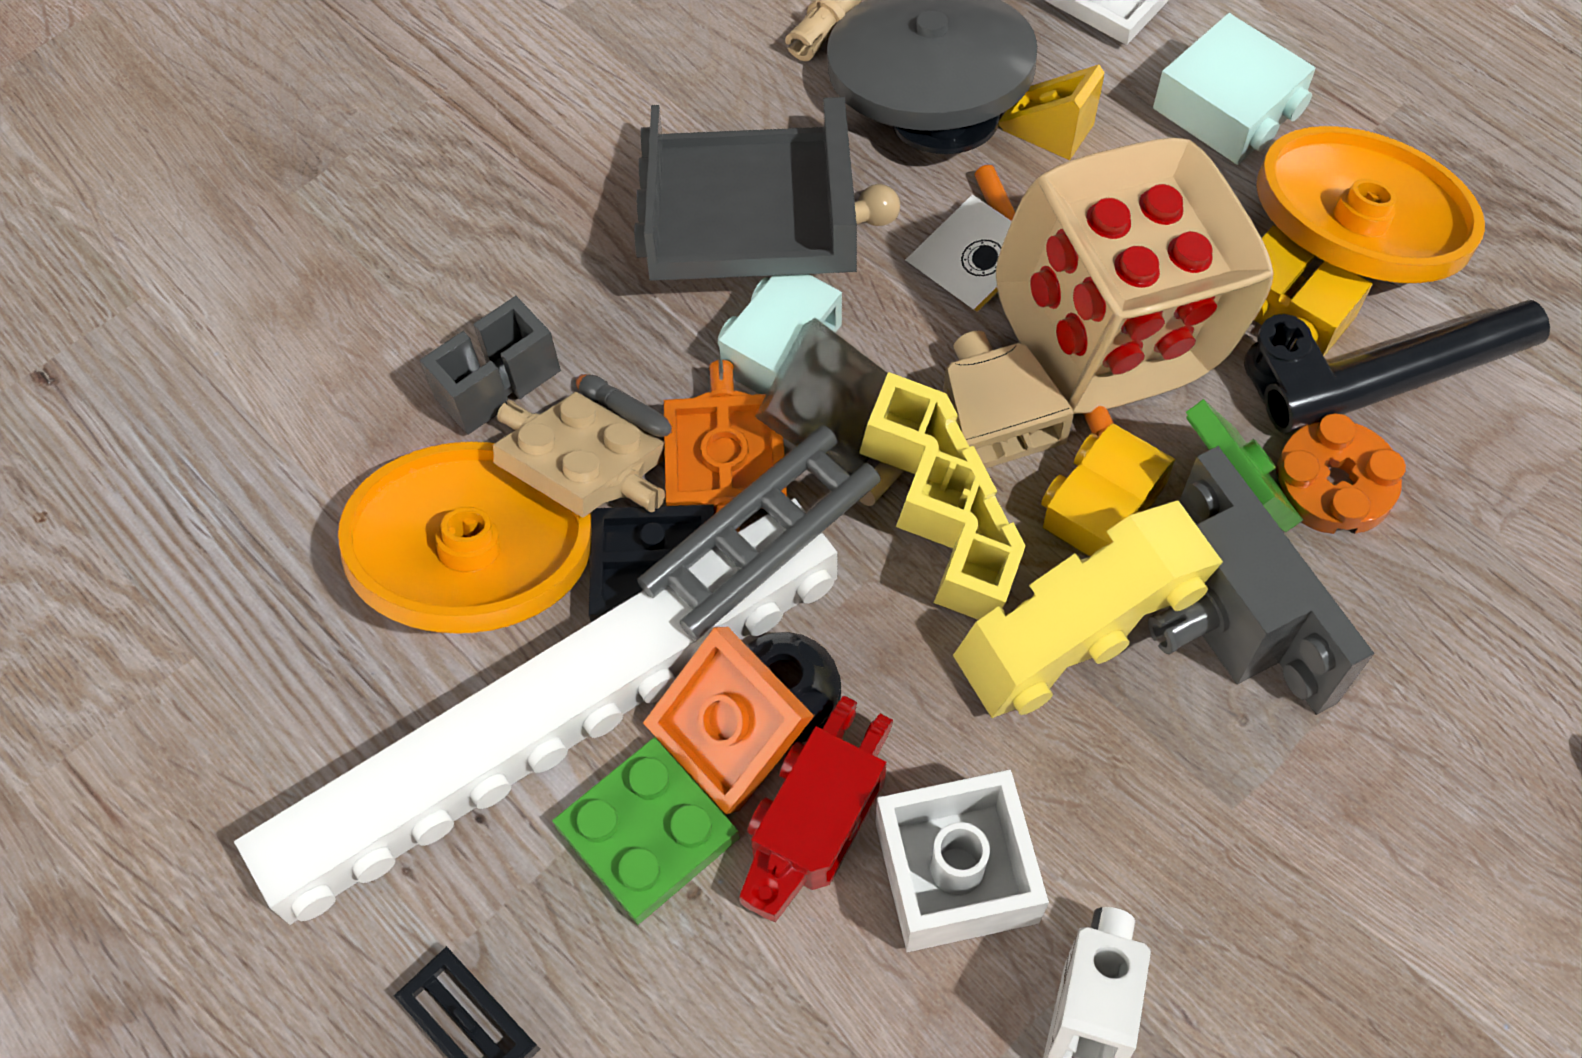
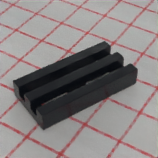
(427, 978)

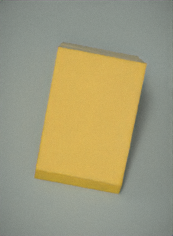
(1057, 111)

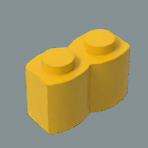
(1111, 481)

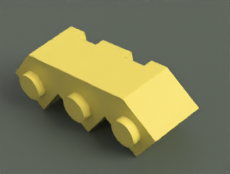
(950, 494)
(1086, 608)

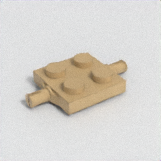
(580, 454)

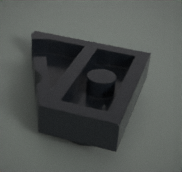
(630, 543)

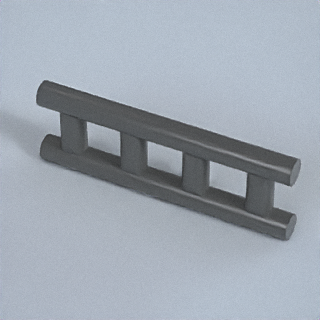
(756, 566)

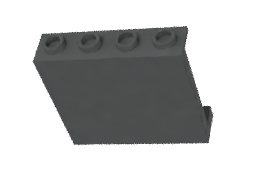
(747, 201)

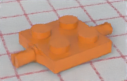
(717, 444)

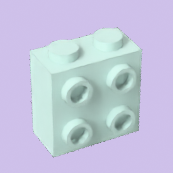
(1234, 88)

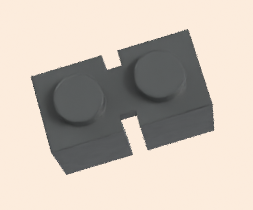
(517, 360)

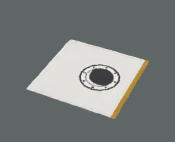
(965, 252)

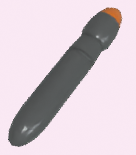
(623, 405)

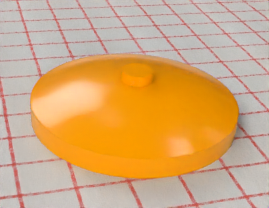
(1370, 204)
(459, 542)

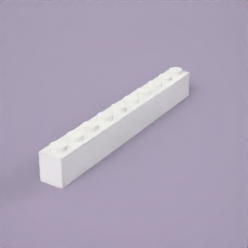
(507, 731)

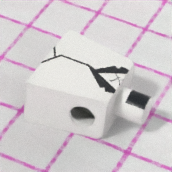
(1100, 991)

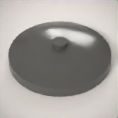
(932, 61)

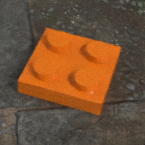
(727, 719)

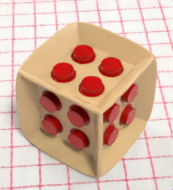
(1131, 272)

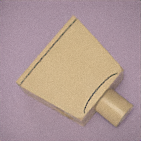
(1005, 400)

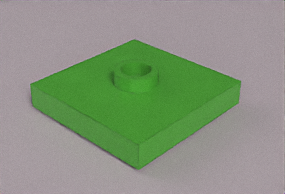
(1248, 460)

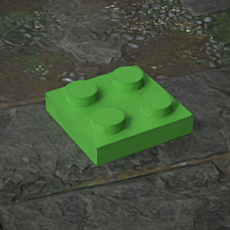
(646, 830)

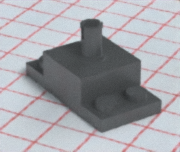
(1263, 597)

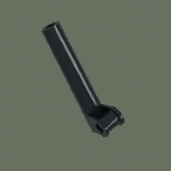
(1304, 388)

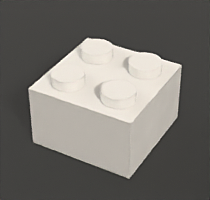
(960, 860)

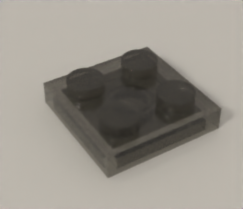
(824, 385)

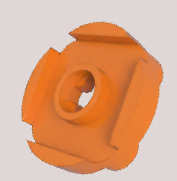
(1346, 446)

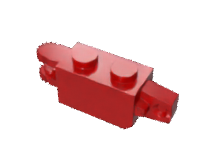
(815, 813)

